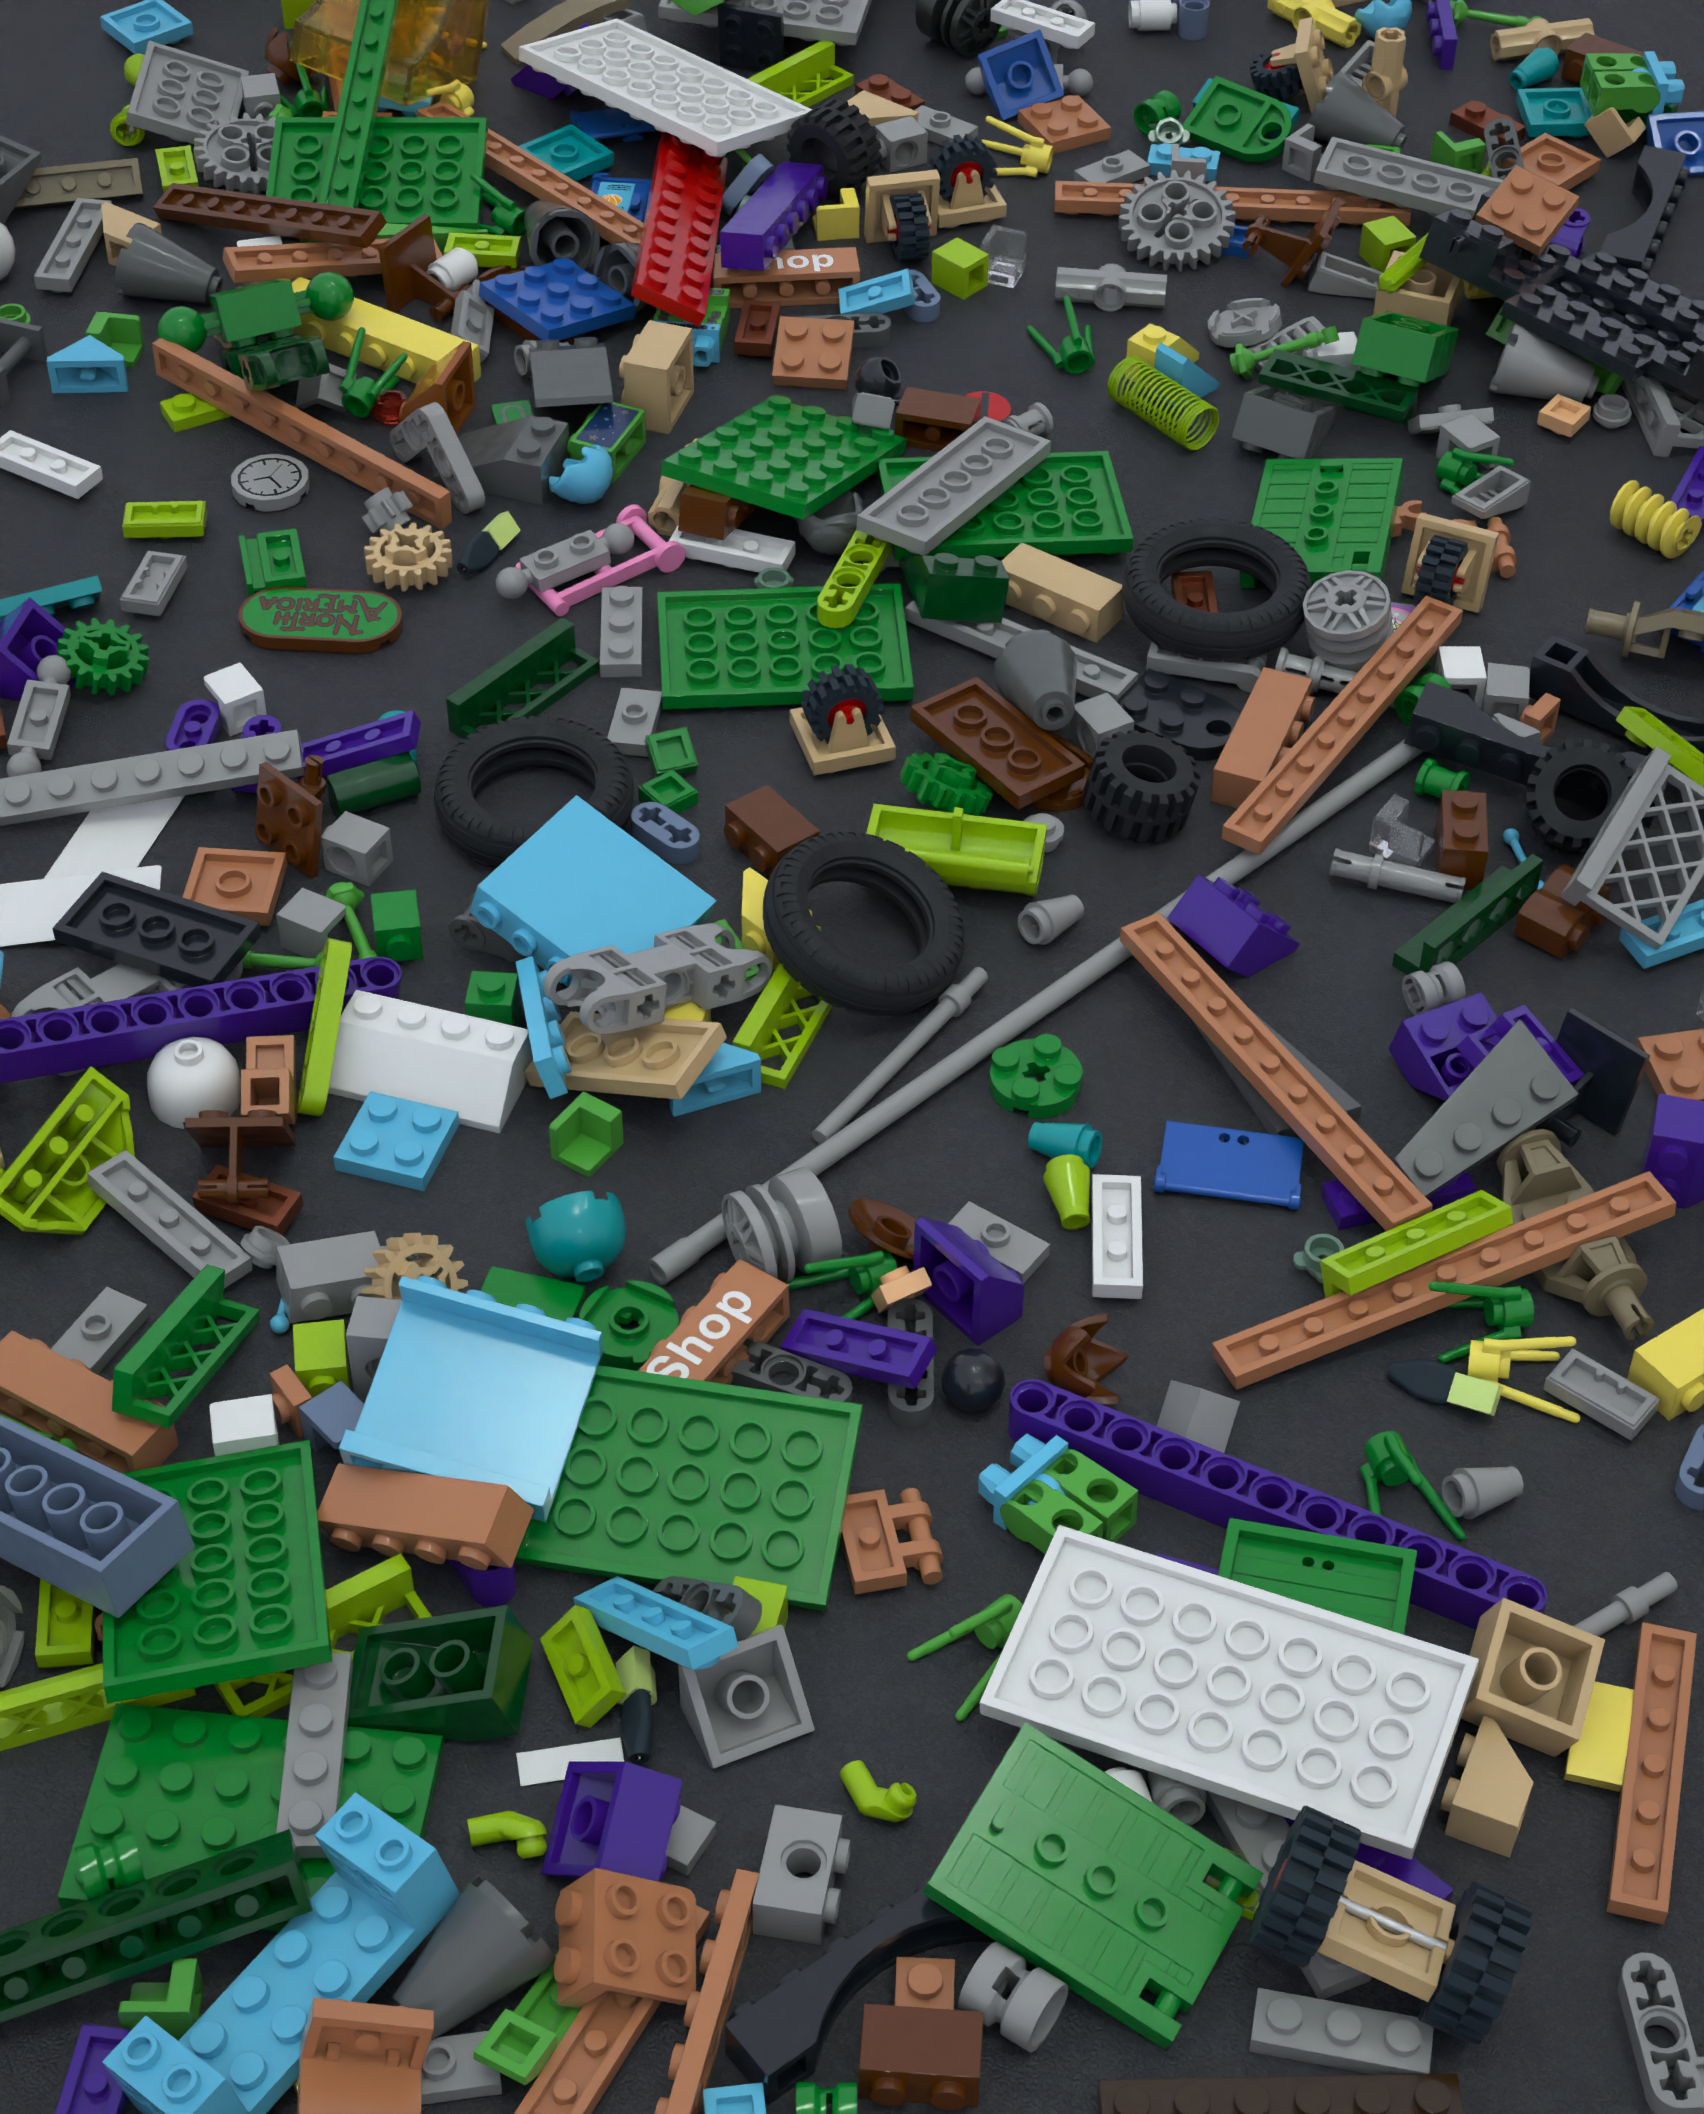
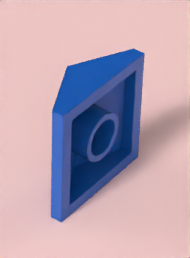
(1019, 74)
(1679, 133)

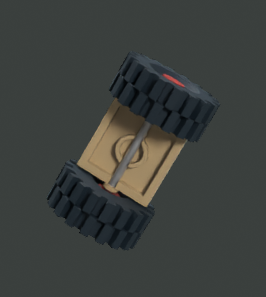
(1438, 1951)

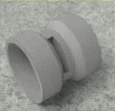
(1433, 989)

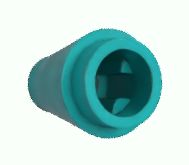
(1535, 68)
(1065, 1139)

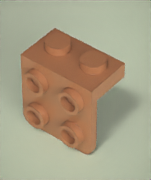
(625, 1939)
(362, 2058)

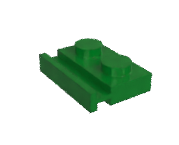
(272, 560)

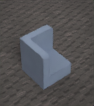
(329, 1416)

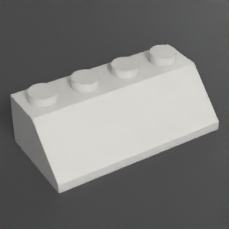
(430, 1058)

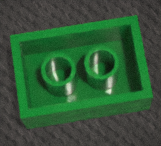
(1404, 347)

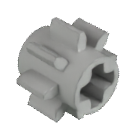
(387, 510)

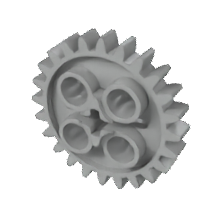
(225, 155)
(1176, 220)

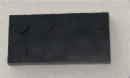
(156, 931)

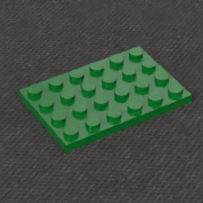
(409, 172)
(784, 457)
(1059, 506)
(769, 645)
(701, 1485)
(245, 1593)
(215, 1781)

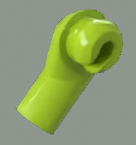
(874, 1801)
(509, 1826)

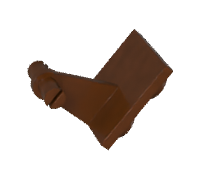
(1290, 248)
(404, 269)
(292, 814)
(258, 1129)

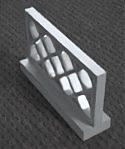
(1659, 420)
(1614, 839)

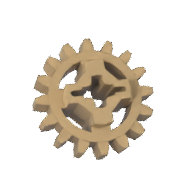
(408, 556)
(393, 1265)

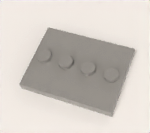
(183, 93)

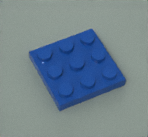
(557, 300)

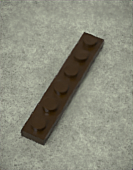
(1284, 2095)

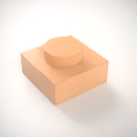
(1564, 415)
(900, 1285)

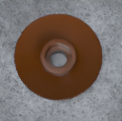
(884, 1226)

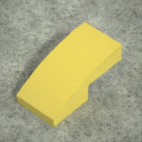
(1603, 1744)

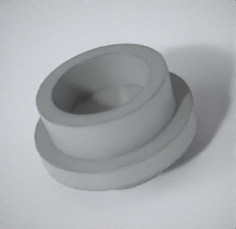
(1612, 411)
(1055, 829)
(263, 1245)

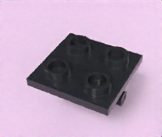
(751, 37)
(1610, 1078)

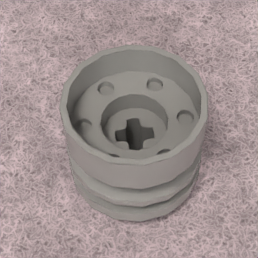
(1347, 618)
(782, 1225)

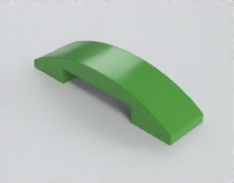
(526, 2038)

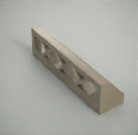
(87, 180)

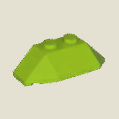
(48, 1179)

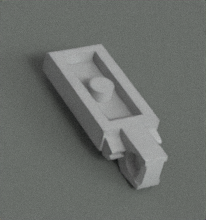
(473, 319)

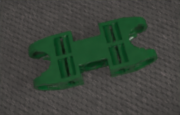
(276, 361)

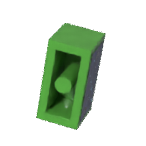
(617, 429)

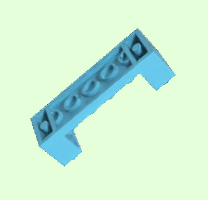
(361, 1929)

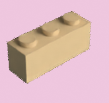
(1062, 593)

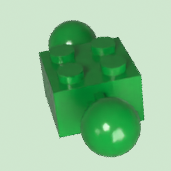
(258, 310)

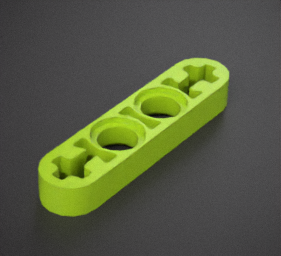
(851, 573)
(324, 1028)

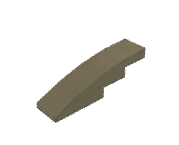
(561, 20)

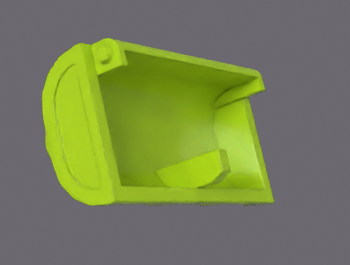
(967, 848)

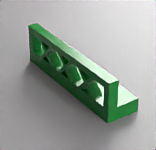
(168, 1349)

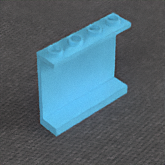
(584, 889)
(476, 1392)

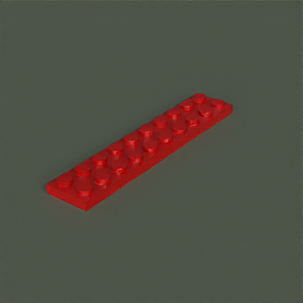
(680, 230)

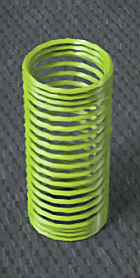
(1183, 424)

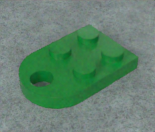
(1237, 120)

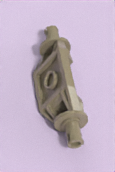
(1628, 627)
(1552, 1182)

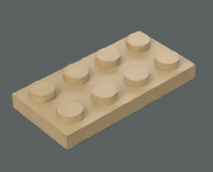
(644, 1061)

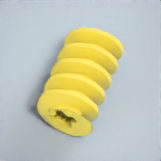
(1653, 521)

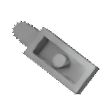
(325, 1274)

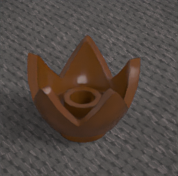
(278, 55)
(1080, 1362)

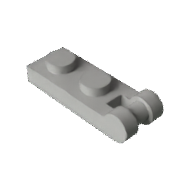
(1243, 673)

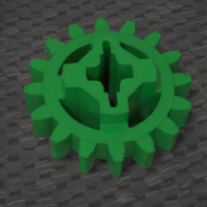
(104, 656)
(945, 783)

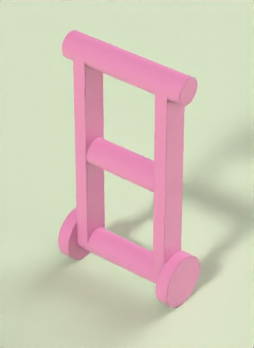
(665, 555)

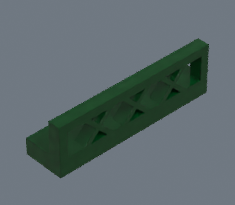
(1340, 385)
(516, 674)
(1471, 918)

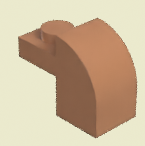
(270, 1076)

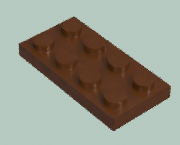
(998, 742)

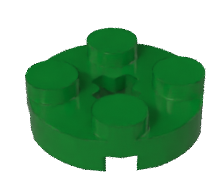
(1040, 1057)
(637, 1302)

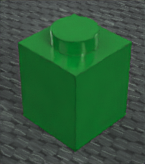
(397, 925)
(494, 997)

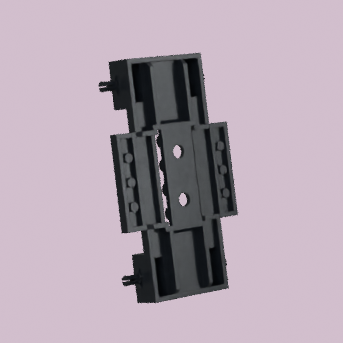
(1547, 299)

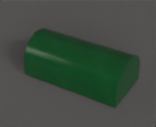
(373, 784)

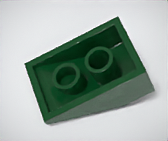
(957, 587)
(443, 1675)

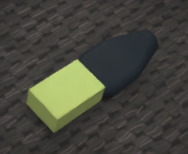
(485, 544)
(1443, 1385)
(636, 1713)

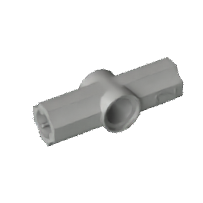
(1129, 290)

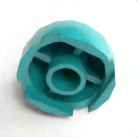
(578, 1235)

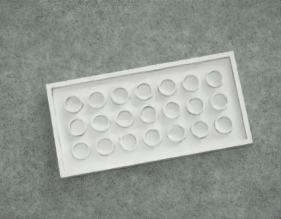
(664, 86)
(1232, 1688)

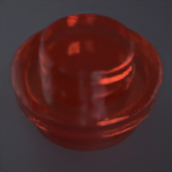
(388, 406)

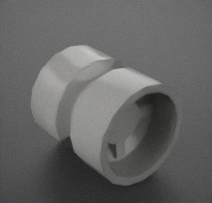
(1033, 2002)

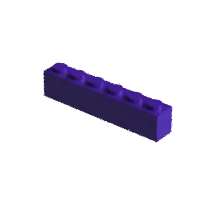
(772, 216)

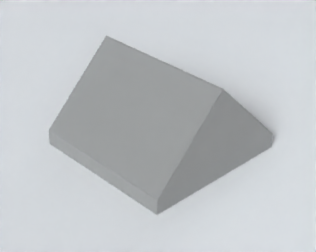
(746, 1699)

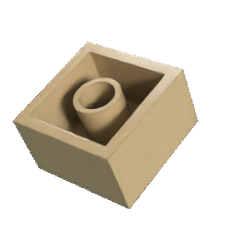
(1427, 295)
(659, 374)
(1532, 1676)

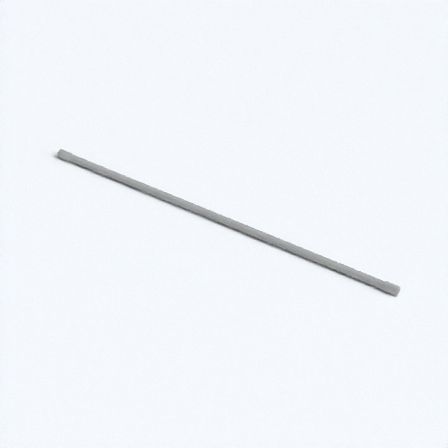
(689, 1249)

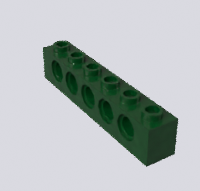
(151, 1924)

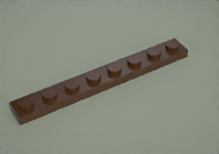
(270, 215)

